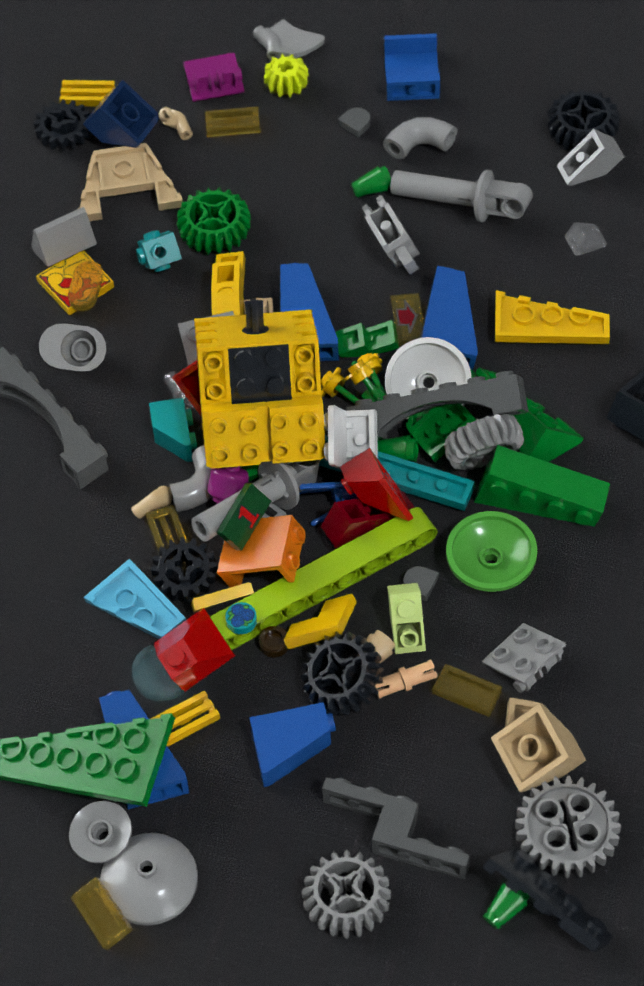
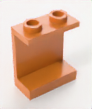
(272, 546)

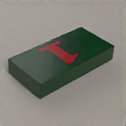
(243, 516)

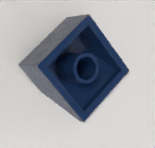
(122, 117)

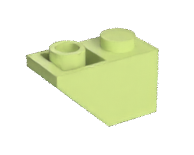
(406, 618)

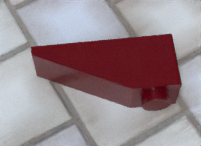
(352, 519)

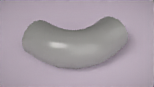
(419, 131)
(193, 491)

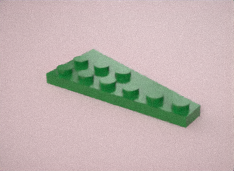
(91, 760)

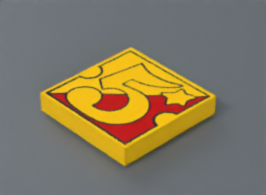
(58, 279)

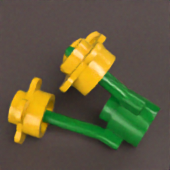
(366, 367)

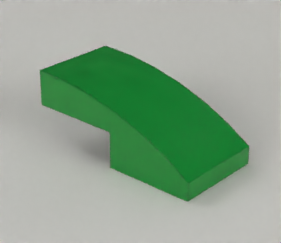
(358, 340)

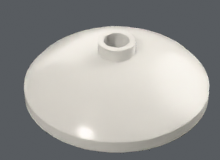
(423, 360)

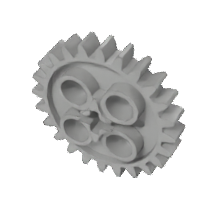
(596, 821)

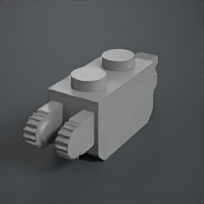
(392, 235)

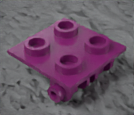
(213, 77)

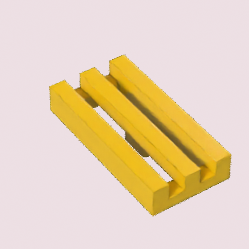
(85, 91)
(188, 710)

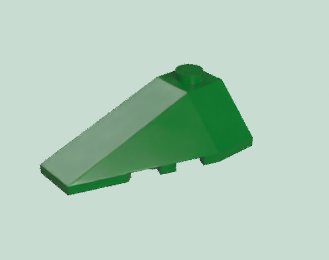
(542, 434)

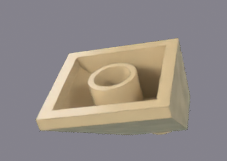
(537, 748)

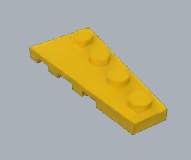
(535, 322)

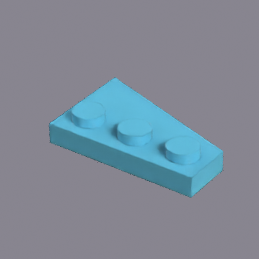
(136, 601)

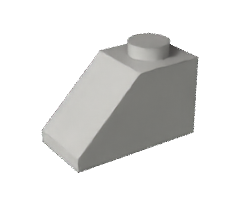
(590, 158)

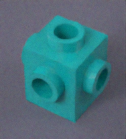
(167, 252)

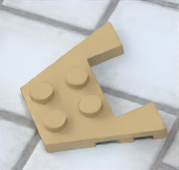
(123, 172)

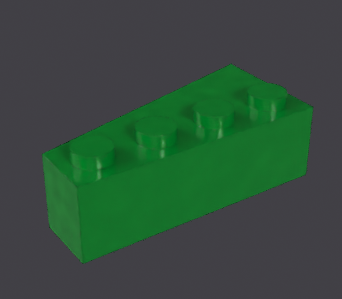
(541, 488)

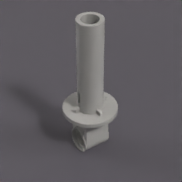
(485, 195)
(276, 481)

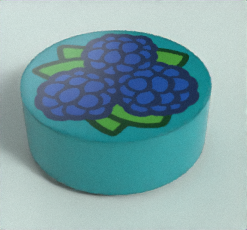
(241, 618)

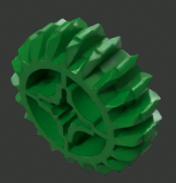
(213, 229)

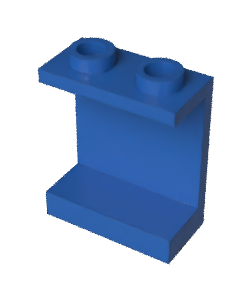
(411, 67)

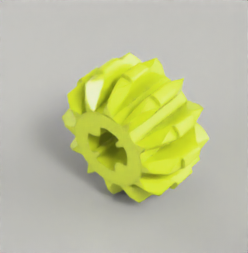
(286, 75)

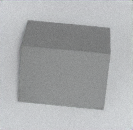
(63, 237)

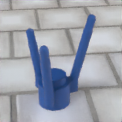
(337, 491)

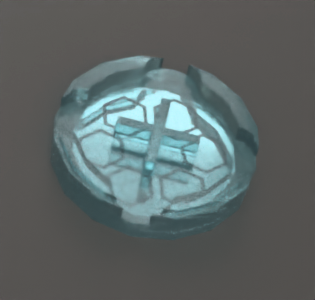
(152, 678)

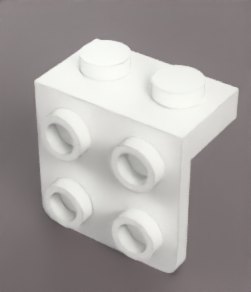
(349, 434)

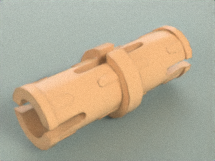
(406, 678)

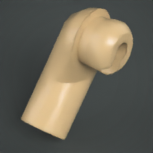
(176, 121)
(157, 499)

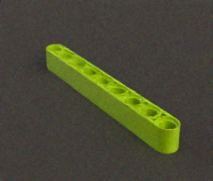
(332, 574)

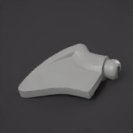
(287, 40)

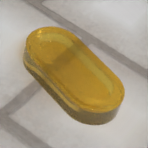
(85, 286)

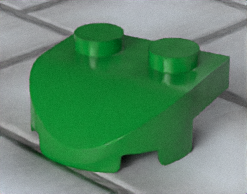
(435, 425)

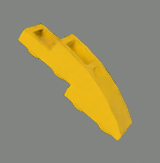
(228, 283)

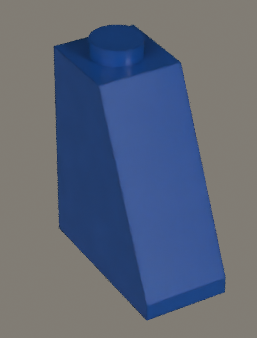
(290, 738)

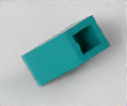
(171, 425)

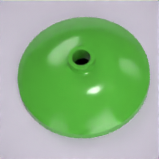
(495, 538)

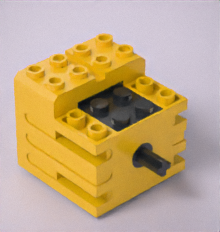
(260, 387)

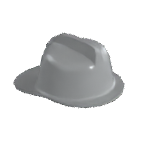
(72, 347)

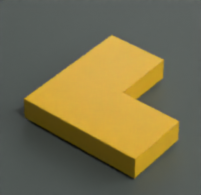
(332, 618)

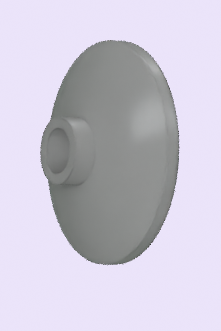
(91, 822)

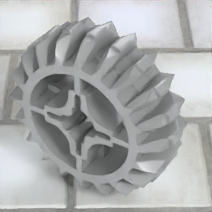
(475, 442)
(363, 910)

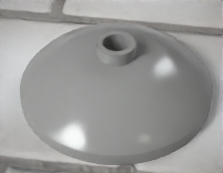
(152, 895)

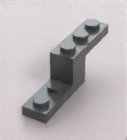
(395, 827)

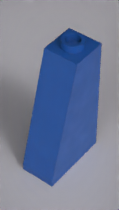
(301, 292)
(450, 313)
(171, 779)

